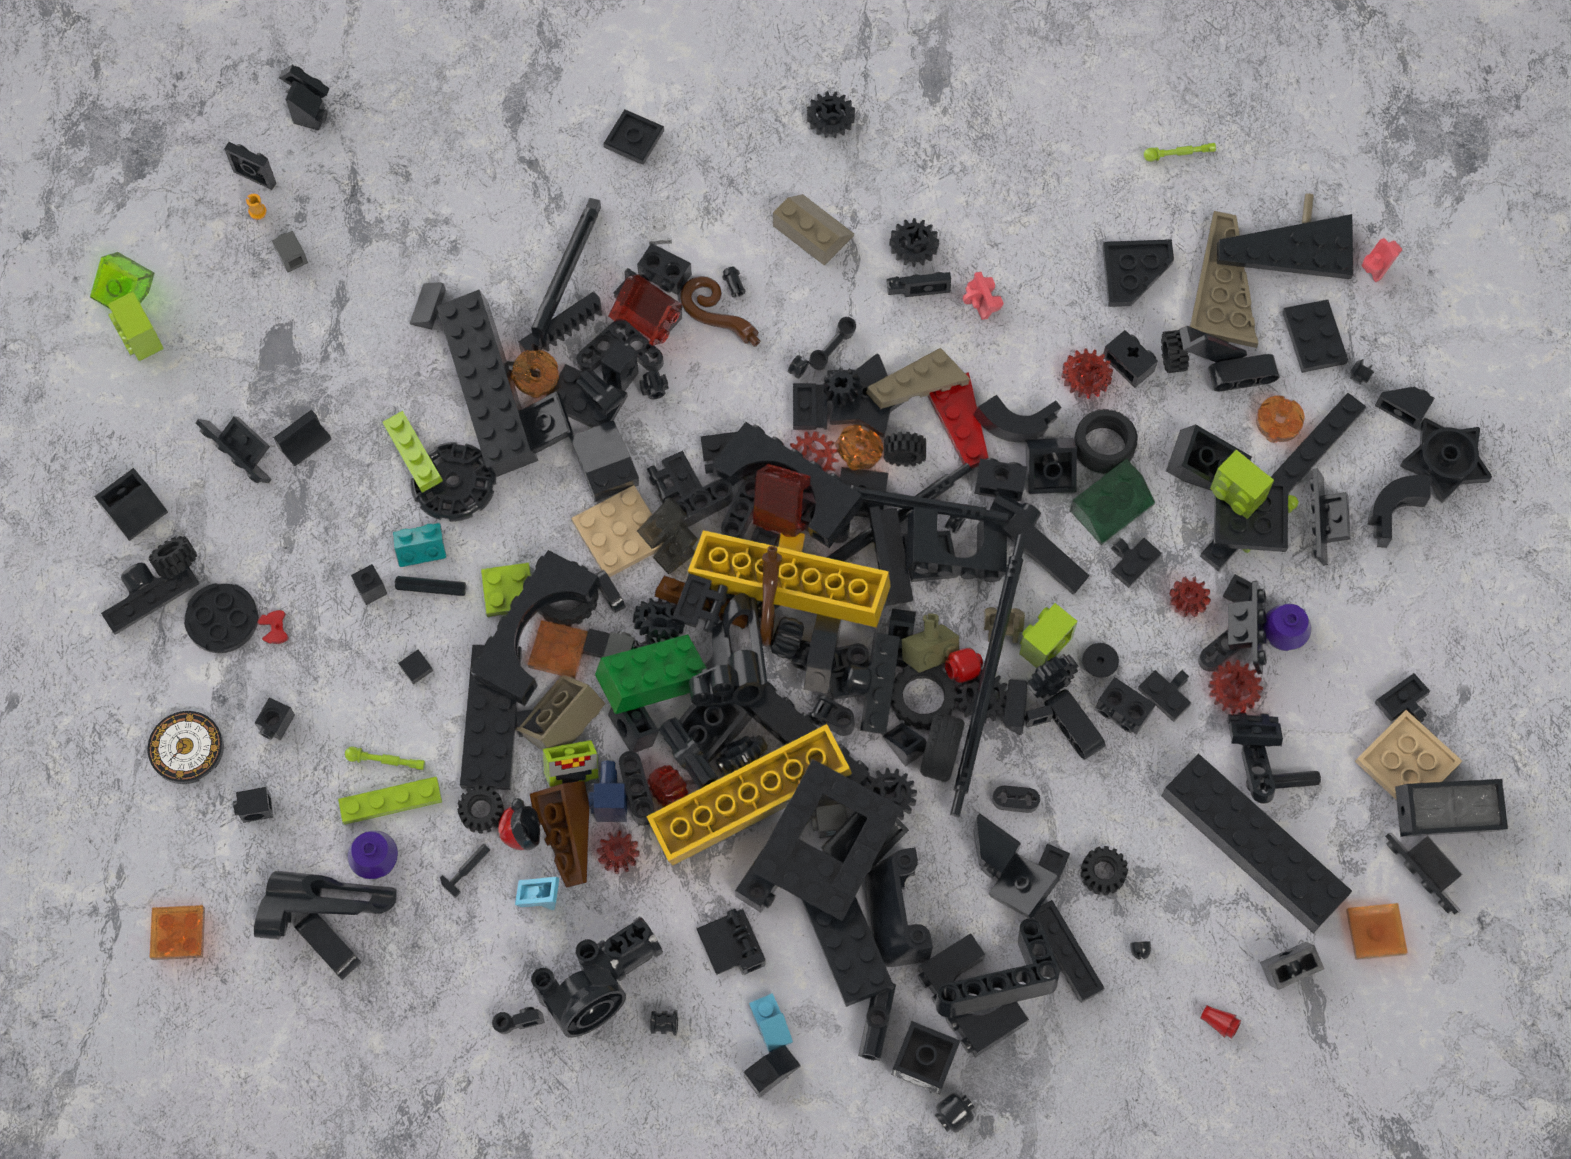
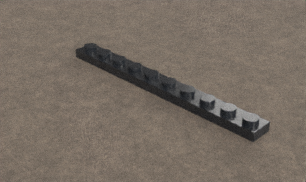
(1302, 460)

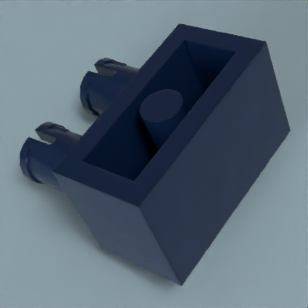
(609, 797)

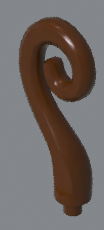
(736, 324)
(771, 565)

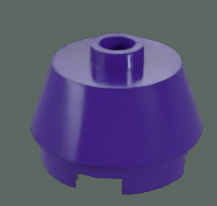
(1287, 627)
(372, 854)

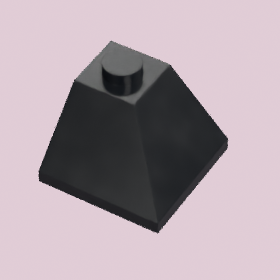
(994, 847)

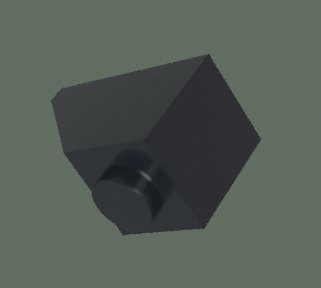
(305, 107)
(1406, 404)
(901, 625)
(771, 1070)

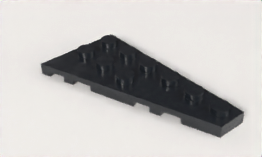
(1304, 248)

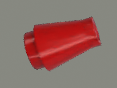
(1223, 1022)

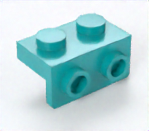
(419, 544)

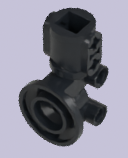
(594, 994)

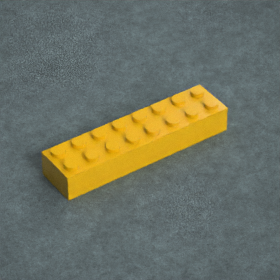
(804, 581)
(742, 796)

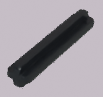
(430, 585)
(1296, 779)

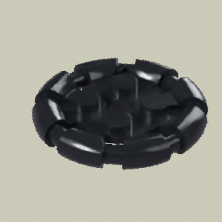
(463, 490)

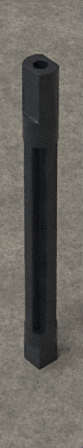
(565, 268)

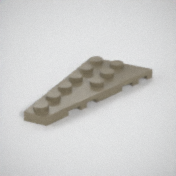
(1223, 291)

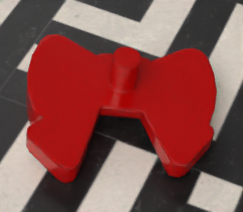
(277, 632)

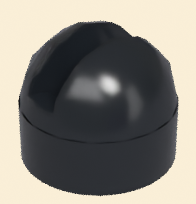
(1141, 949)

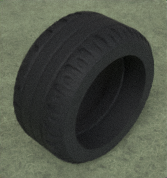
(1111, 420)
(942, 747)

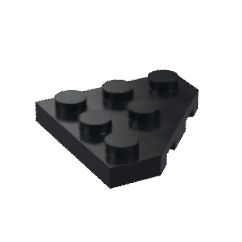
(1134, 268)

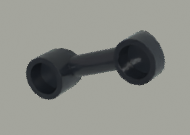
(844, 331)

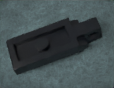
(920, 284)

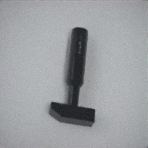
(464, 870)

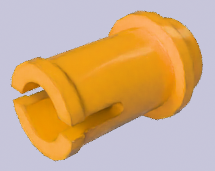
(256, 208)

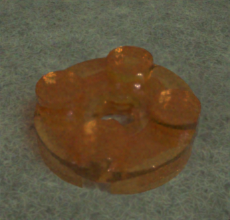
(533, 385)
(1285, 408)
(855, 457)

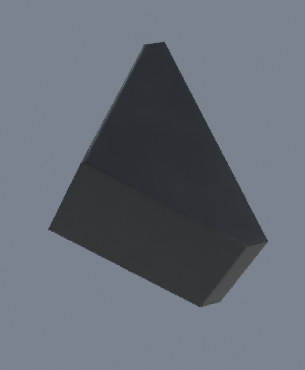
(905, 743)

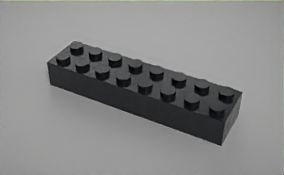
(487, 383)
(1256, 843)

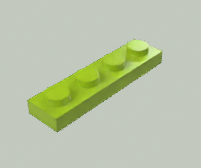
(412, 451)
(390, 800)

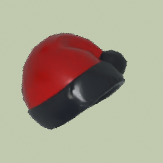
(520, 826)

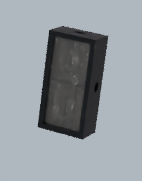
(1451, 807)

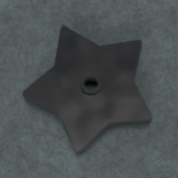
(865, 410)
(1448, 458)

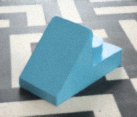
(537, 892)
(771, 1022)

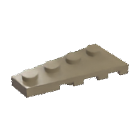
(919, 378)

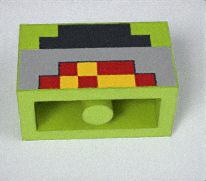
(570, 763)

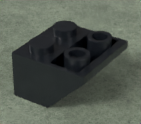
(131, 504)

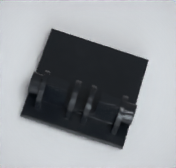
(728, 940)

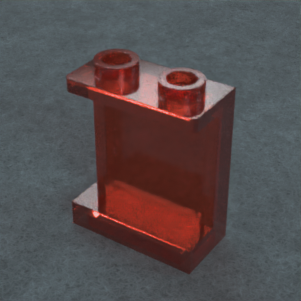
(646, 309)
(779, 500)

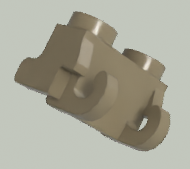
(1015, 623)

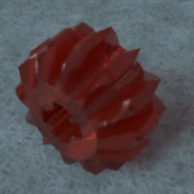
(1186, 589)
(667, 785)
(626, 857)

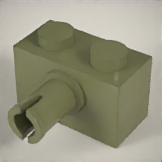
(929, 646)

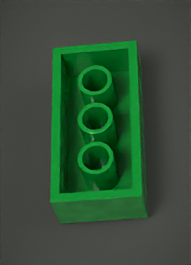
(649, 673)

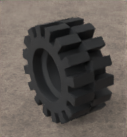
(1173, 354)
(905, 449)
(173, 556)
(473, 796)
(1098, 884)

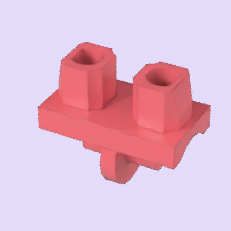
(1381, 258)
(980, 295)

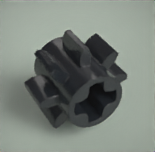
(654, 384)

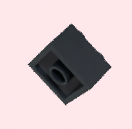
(1051, 465)

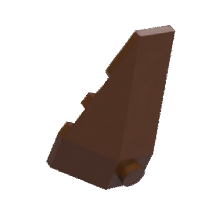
(565, 820)

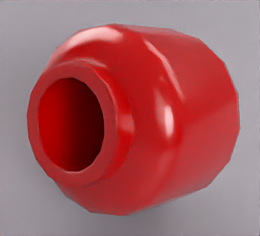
(963, 665)

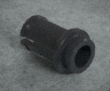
(731, 276)

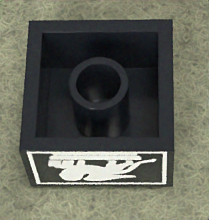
(925, 1057)

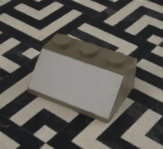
(811, 228)
(564, 713)

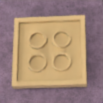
(612, 531)
(1407, 756)

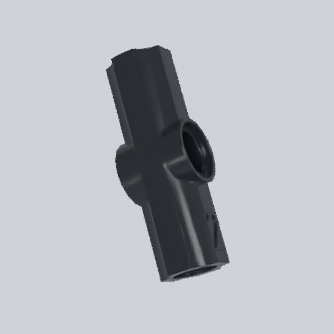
(688, 753)
(873, 1034)

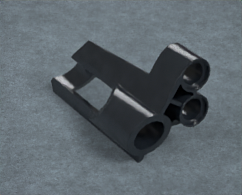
(735, 675)
(302, 894)

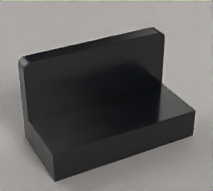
(302, 438)

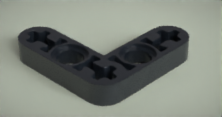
(610, 335)

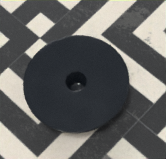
(1100, 660)

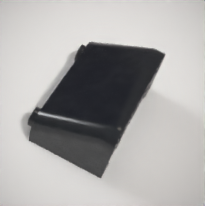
(895, 939)

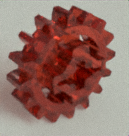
(1078, 377)
(822, 454)
(1244, 681)

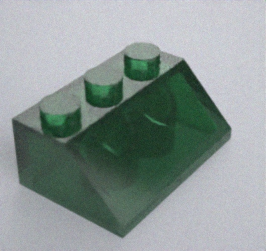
(1113, 502)

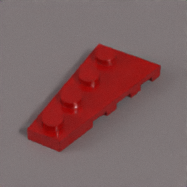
(956, 412)

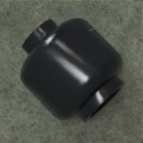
(955, 1112)

